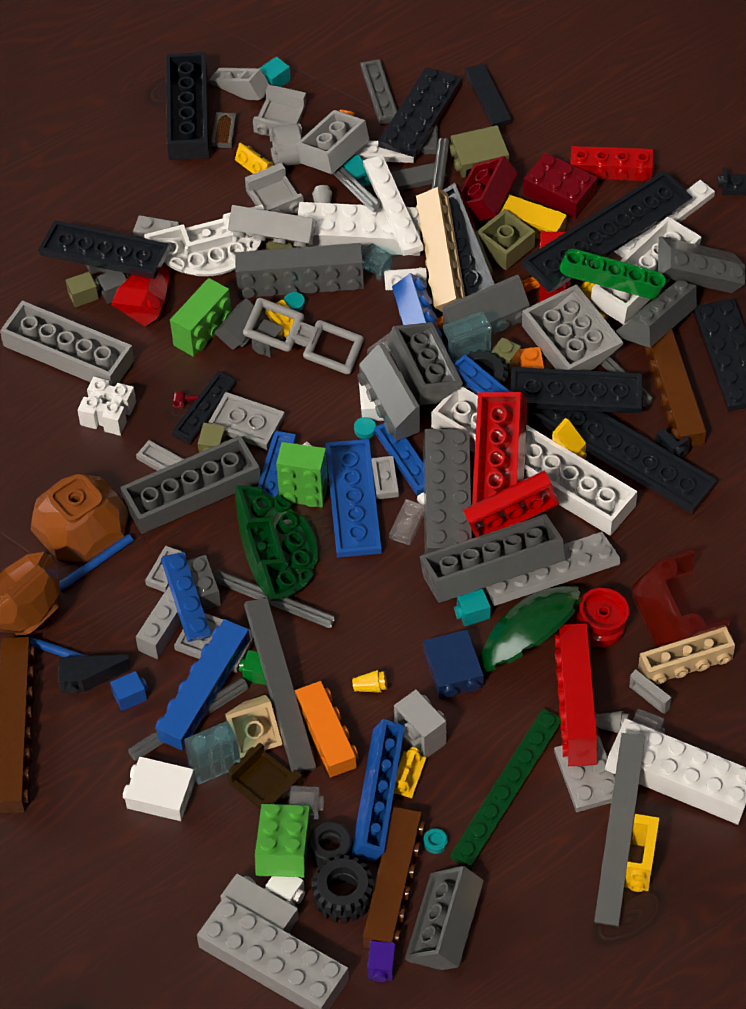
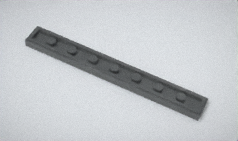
(279, 685)
(619, 830)

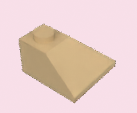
(254, 724)

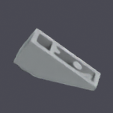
(242, 82)

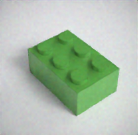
(200, 317)
(302, 474)
(282, 840)

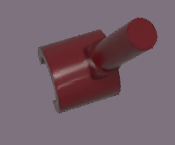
(180, 398)

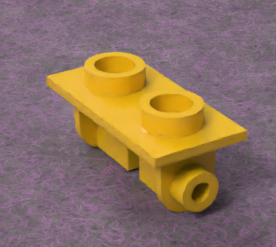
(251, 160)
(409, 772)

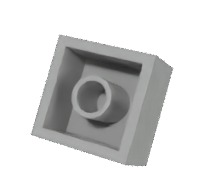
(423, 724)

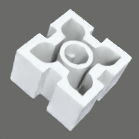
(106, 406)

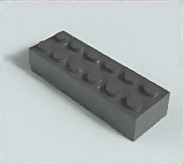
(299, 270)
(190, 484)
(446, 487)
(492, 558)

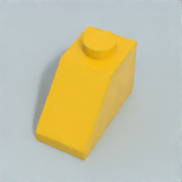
(569, 438)

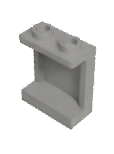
(280, 108)
(273, 190)

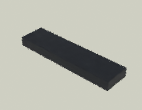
(488, 95)
(203, 408)

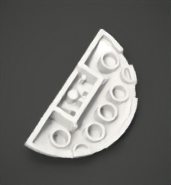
(204, 248)

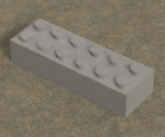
(66, 344)
(272, 956)

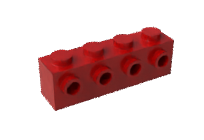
(606, 162)

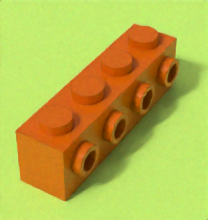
(325, 729)

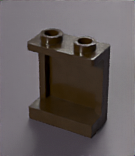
(263, 778)

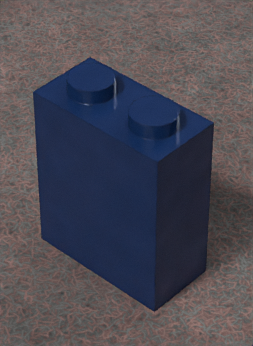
(453, 664)

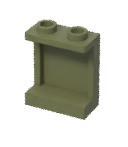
(476, 147)

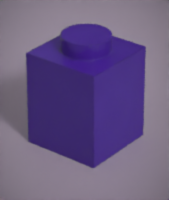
(381, 961)

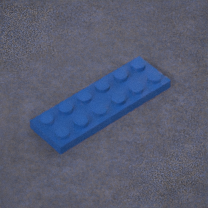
(353, 498)

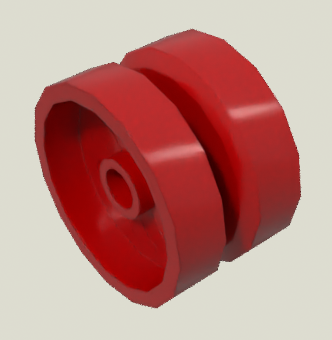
(605, 616)

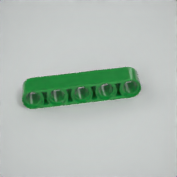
(612, 274)

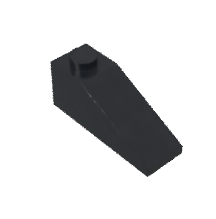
(87, 672)

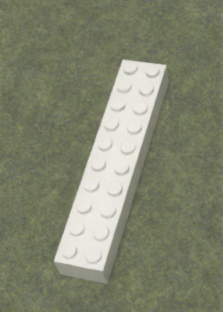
(577, 483)

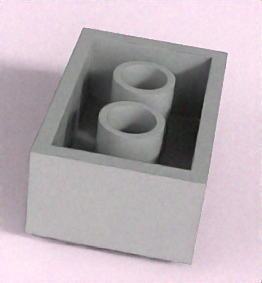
(332, 141)

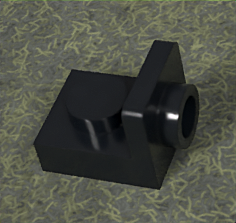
(731, 183)
(670, 443)

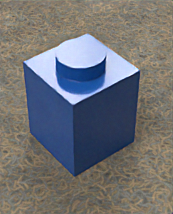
(129, 690)

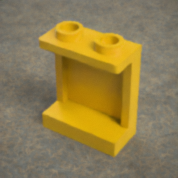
(643, 834)

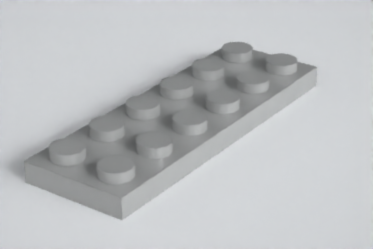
(581, 559)

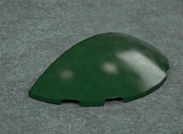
(275, 542)
(529, 624)

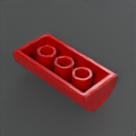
(512, 505)

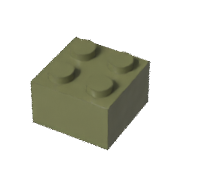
(506, 239)

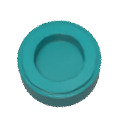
(295, 301)
(364, 428)
(435, 841)

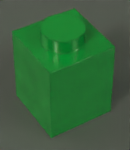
(252, 668)

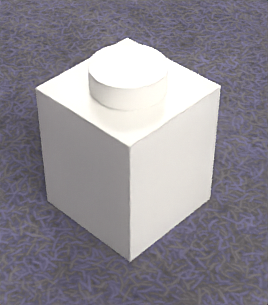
(287, 888)

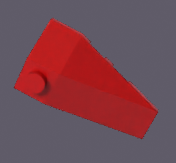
(142, 296)

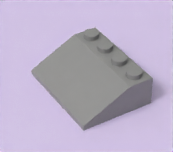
(570, 331)

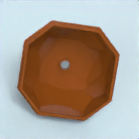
(81, 528)
(28, 593)

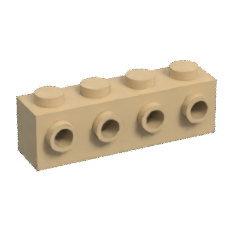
(687, 656)

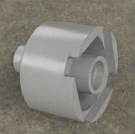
(284, 144)

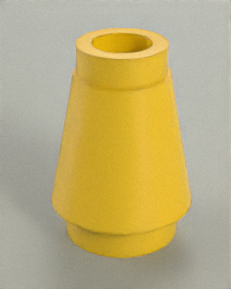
(370, 682)

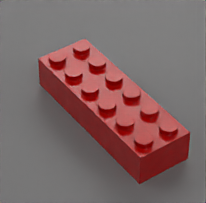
(499, 442)
(575, 695)

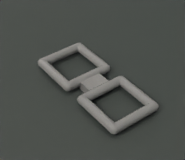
(303, 335)

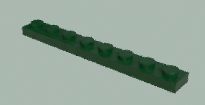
(506, 789)

